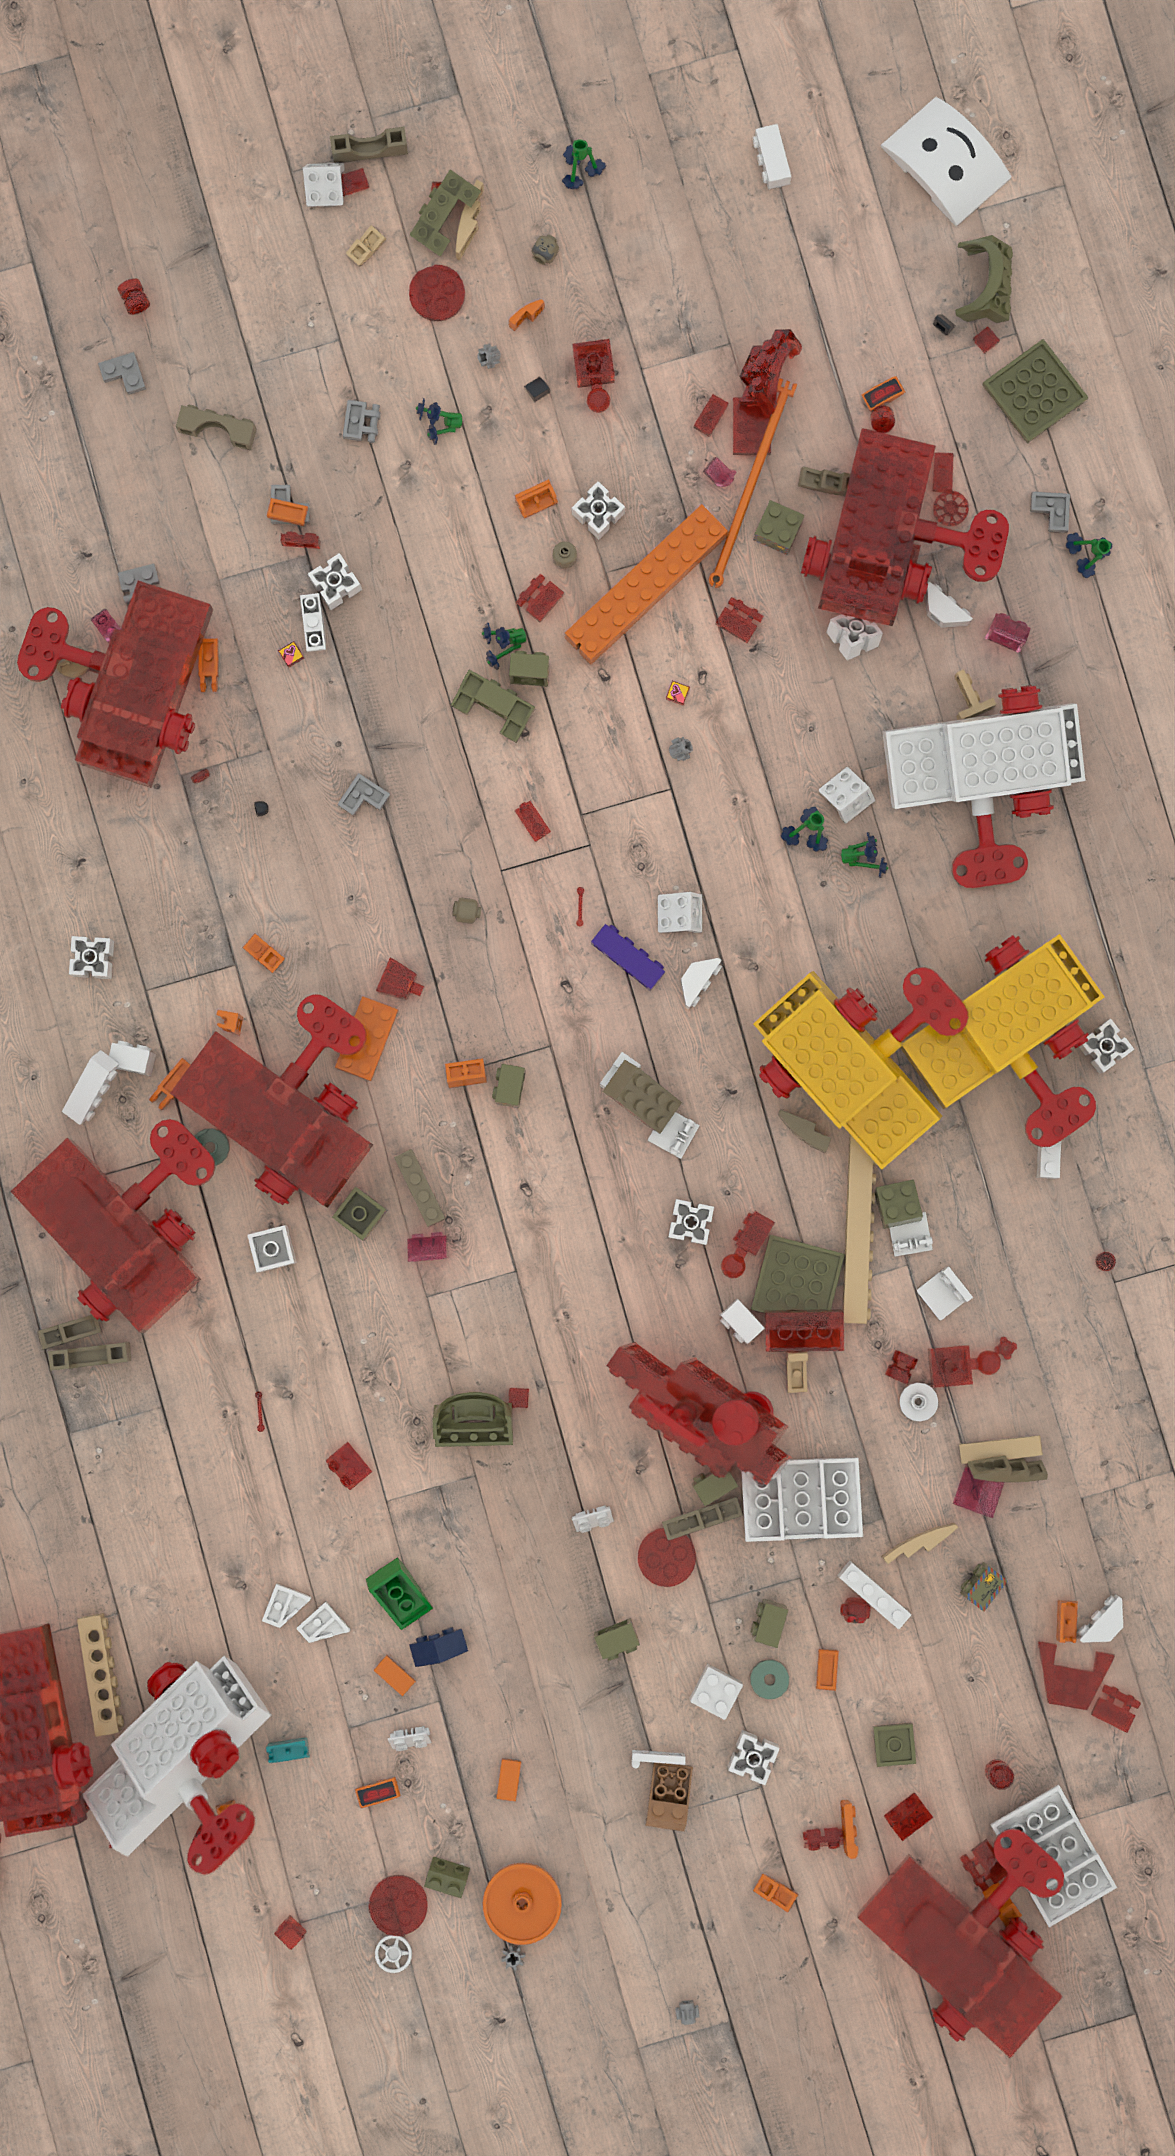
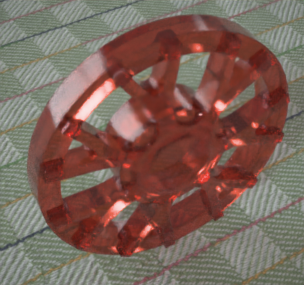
(951, 508)

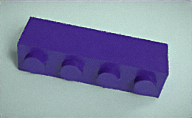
(627, 957)

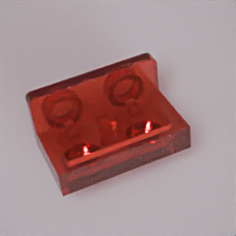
(348, 1466)
(908, 1816)

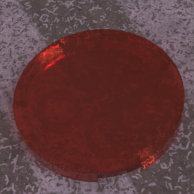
(437, 293)
(666, 1561)
(398, 1905)

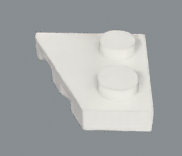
(284, 1605)
(322, 1624)

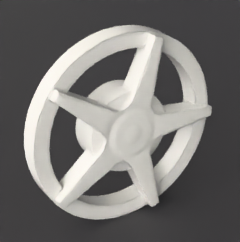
(393, 1953)

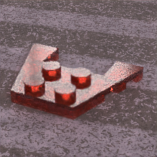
(1071, 1685)

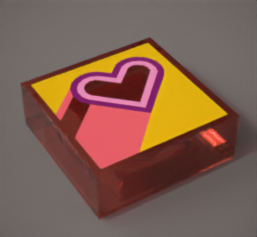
(291, 654)
(677, 693)

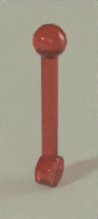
(579, 922)
(261, 1427)

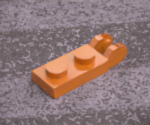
(208, 663)
(169, 1083)
(848, 1829)

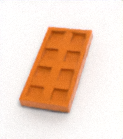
(378, 1023)

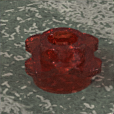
(1010, 1348)

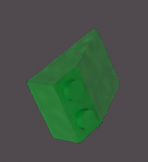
(398, 1593)

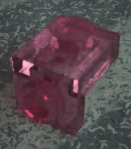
(719, 473)
(105, 624)

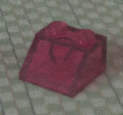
(1008, 632)
(427, 1248)
(978, 1494)

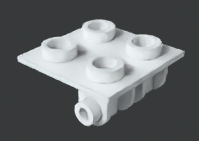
(675, 1135)
(911, 1237)
(585, 1522)
(402, 1742)

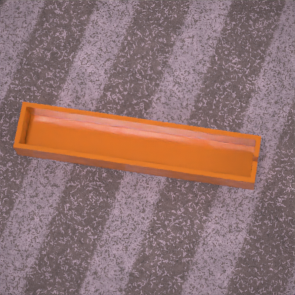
(646, 584)

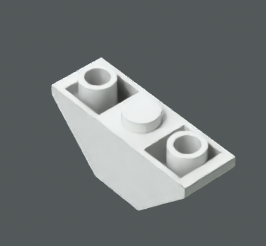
(943, 608)
(313, 622)
(697, 979)
(1104, 1623)

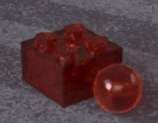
(594, 375)
(747, 1241)
(987, 1362)

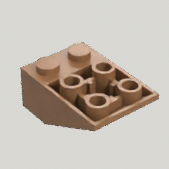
(669, 1796)

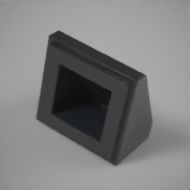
(943, 324)
(537, 389)

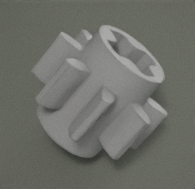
(489, 356)
(680, 749)
(513, 1963)
(687, 2012)

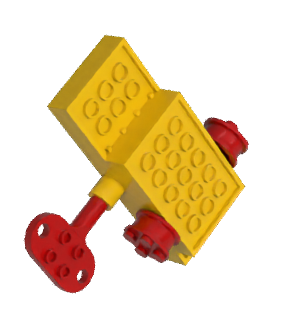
(1006, 1022)
(846, 1071)

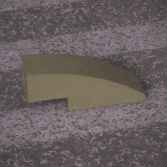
(805, 1131)
(68, 1332)

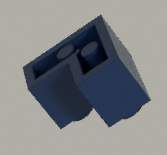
(438, 1647)

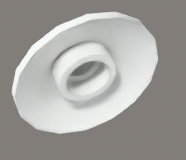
(928, 1404)

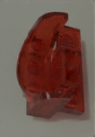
(764, 369)

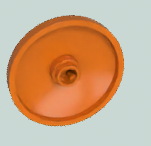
(522, 1903)

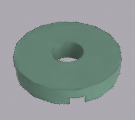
(219, 1139)
(774, 1690)

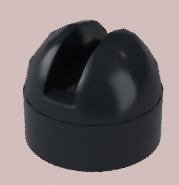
(261, 808)

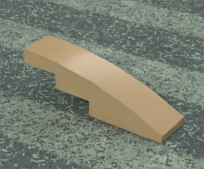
(468, 225)
(1011, 1447)
(926, 1539)

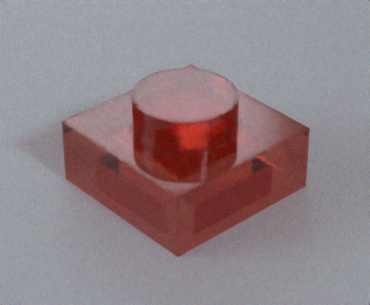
(519, 1397)

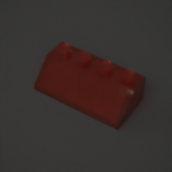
(804, 1330)

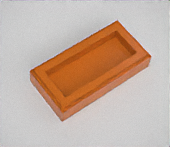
(287, 512)
(827, 1669)
(394, 1675)
(508, 1779)

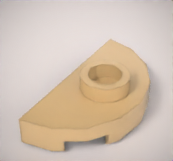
(71, 669)

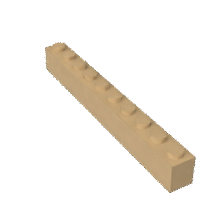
(858, 1234)

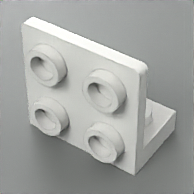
(323, 184)
(847, 794)
(680, 912)
(944, 1293)

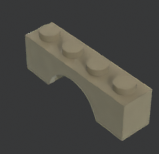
(349, 148)
(193, 421)
(420, 1188)
(89, 1356)

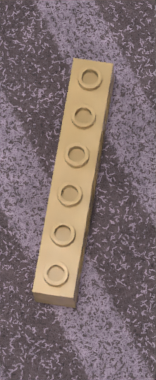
(101, 1724)

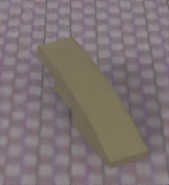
(824, 481)
(1003, 1470)
(702, 1518)

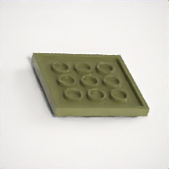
(1035, 391)
(796, 1276)

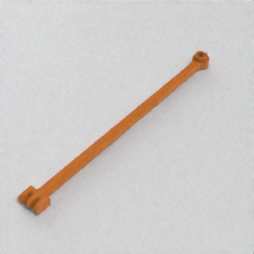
(783, 392)

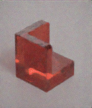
(290, 1932)

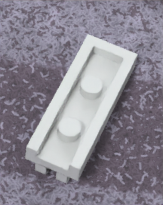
(656, 1757)

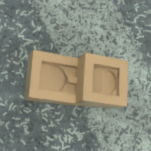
(366, 246)

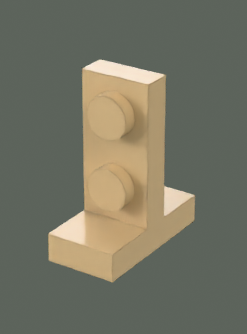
(971, 697)
(796, 1371)

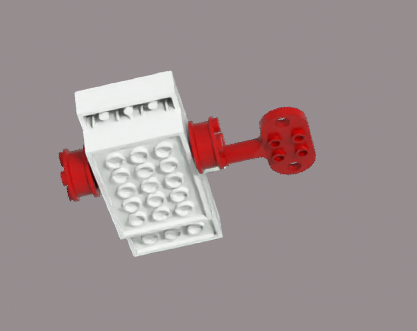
(987, 757)
(171, 1751)

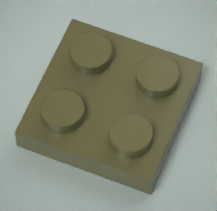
(894, 1744)

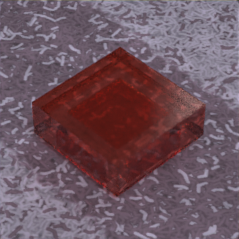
(986, 340)

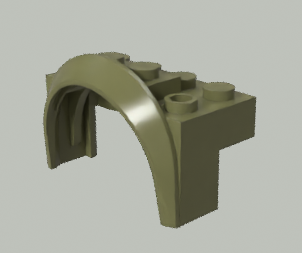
(995, 298)
(472, 1407)

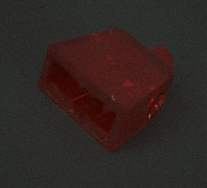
(398, 981)

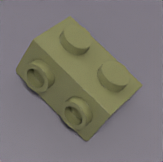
(447, 1877)

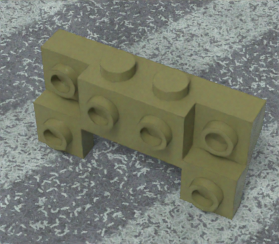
(439, 208)
(495, 699)

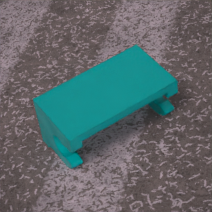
(288, 1750)

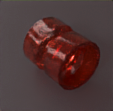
(132, 293)
(898, 1373)
(999, 1774)

